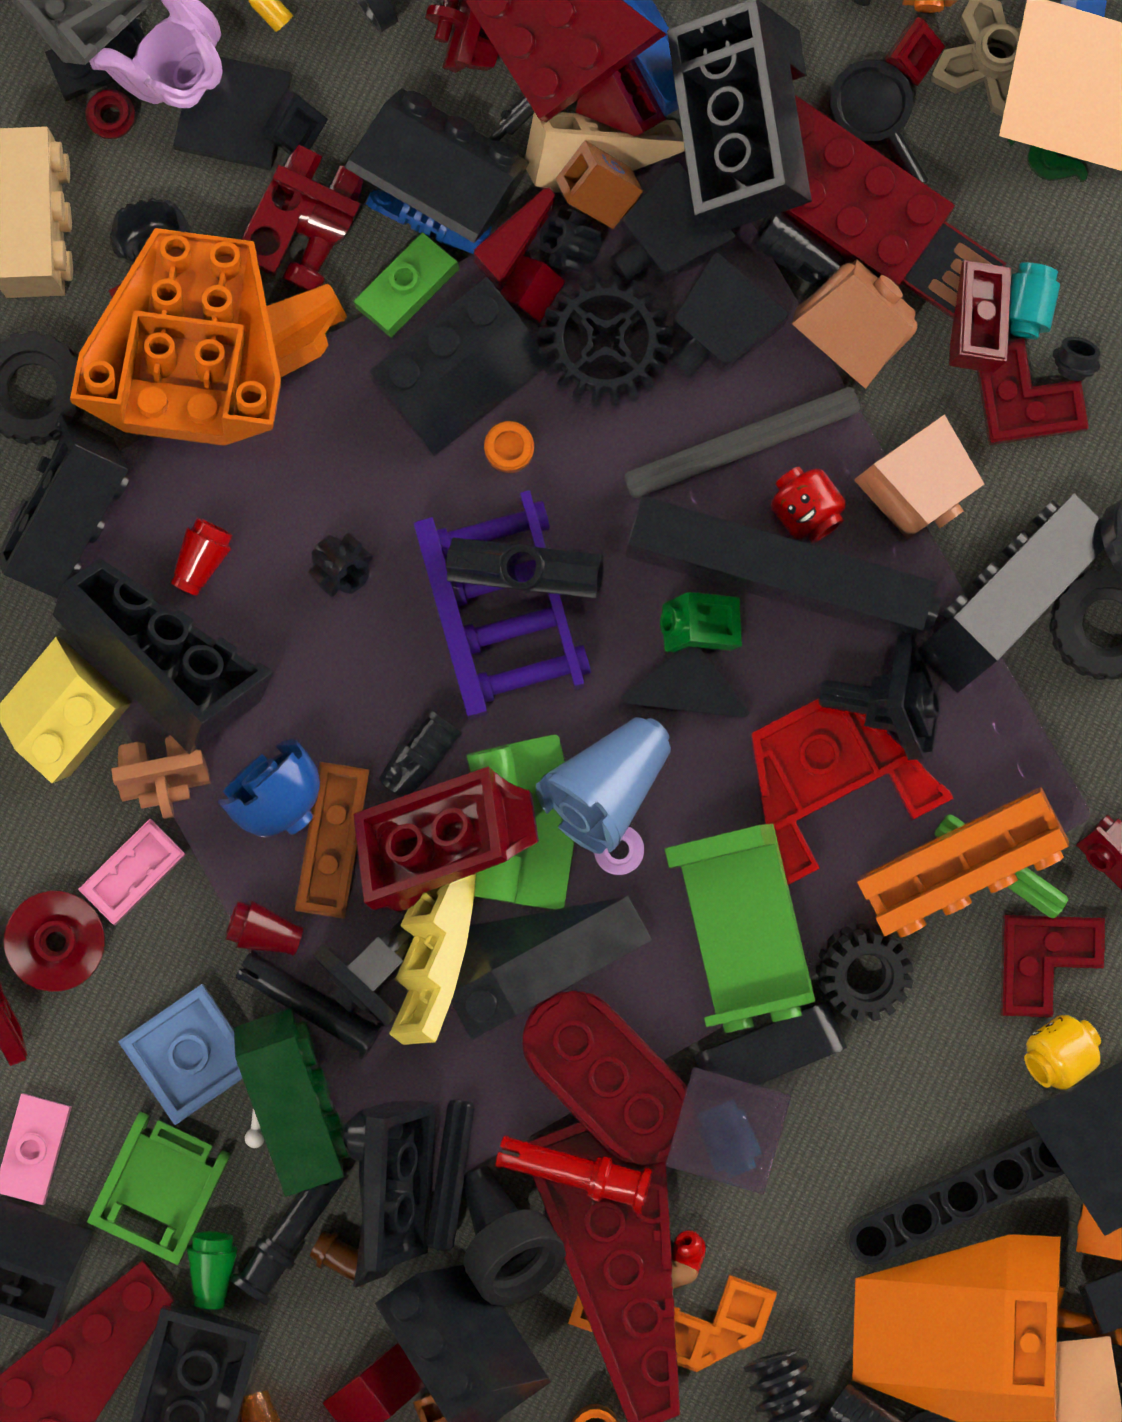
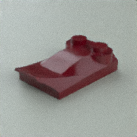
(441, 836)

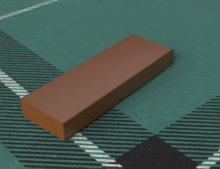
(332, 841)

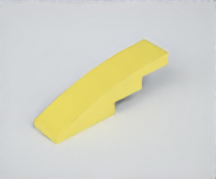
(433, 960)

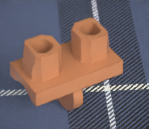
(160, 779)

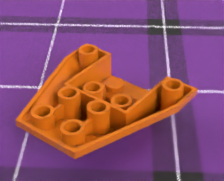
(184, 345)
(965, 1330)

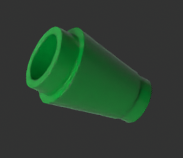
(211, 1267)

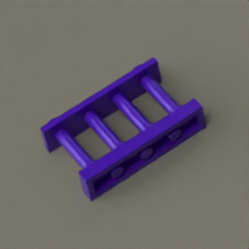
(467, 640)

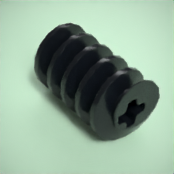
(784, 1388)

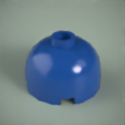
(274, 792)

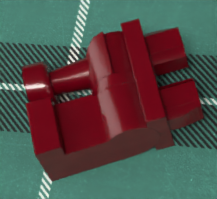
(305, 207)

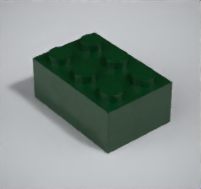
(291, 1101)

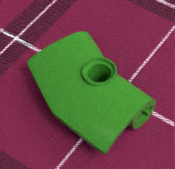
(541, 871)

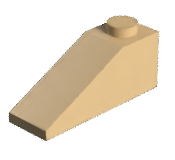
(557, 140)

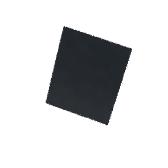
(1086, 1140)

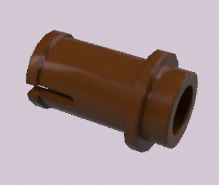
(335, 1254)

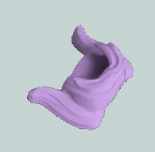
(173, 60)

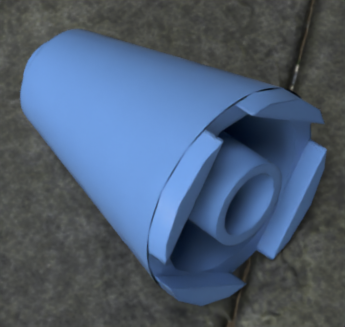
(606, 784)

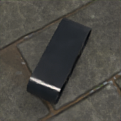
(776, 1047)

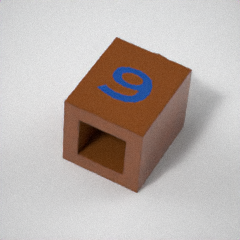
(599, 185)

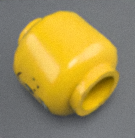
(1063, 1052)

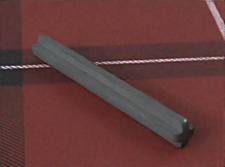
(742, 442)

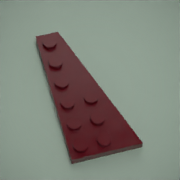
(563, 45)
(621, 1277)
(86, 1357)

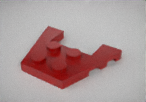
(821, 757)

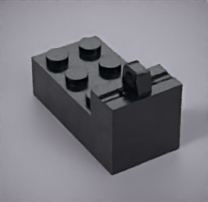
(740, 113)

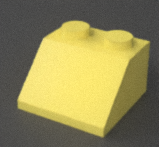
(60, 711)

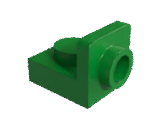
(701, 622)

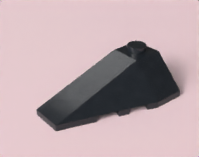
(534, 956)

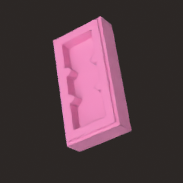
(132, 872)
(33, 1148)

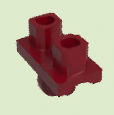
(465, 45)

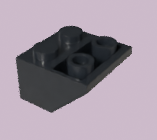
(38, 1264)

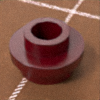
(100, 103)

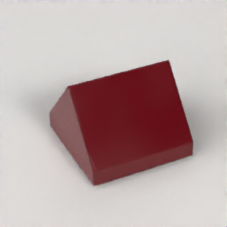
(915, 51)
(532, 288)

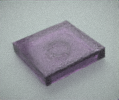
(728, 1131)

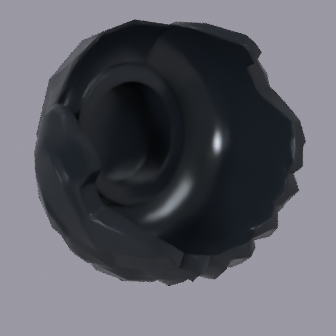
(136, 223)

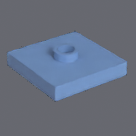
(185, 1054)

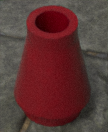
(262, 930)

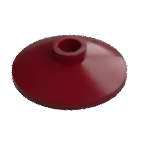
(28, 938)

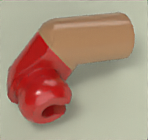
(687, 1258)

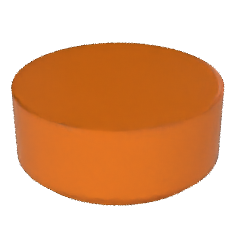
(509, 447)

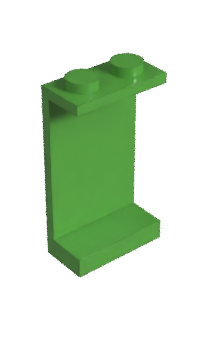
(745, 926)

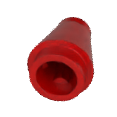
(200, 555)

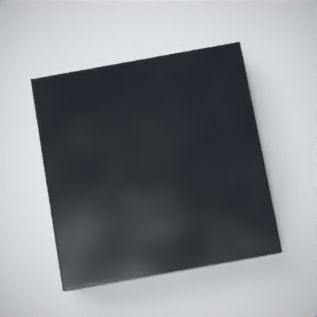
(232, 115)

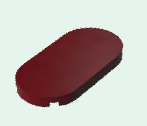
(604, 1075)

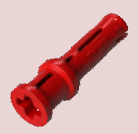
(599, 1178)

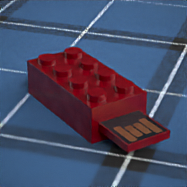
(881, 213)

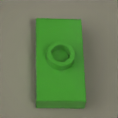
(406, 284)

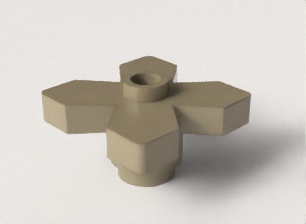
(974, 63)

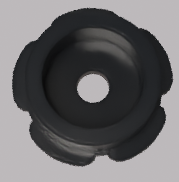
(1077, 358)

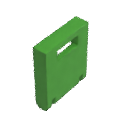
(162, 1179)

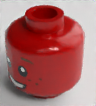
(808, 504)

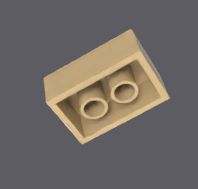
(33, 214)

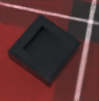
(294, 123)

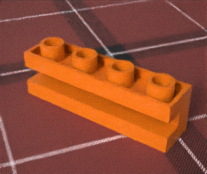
(963, 862)

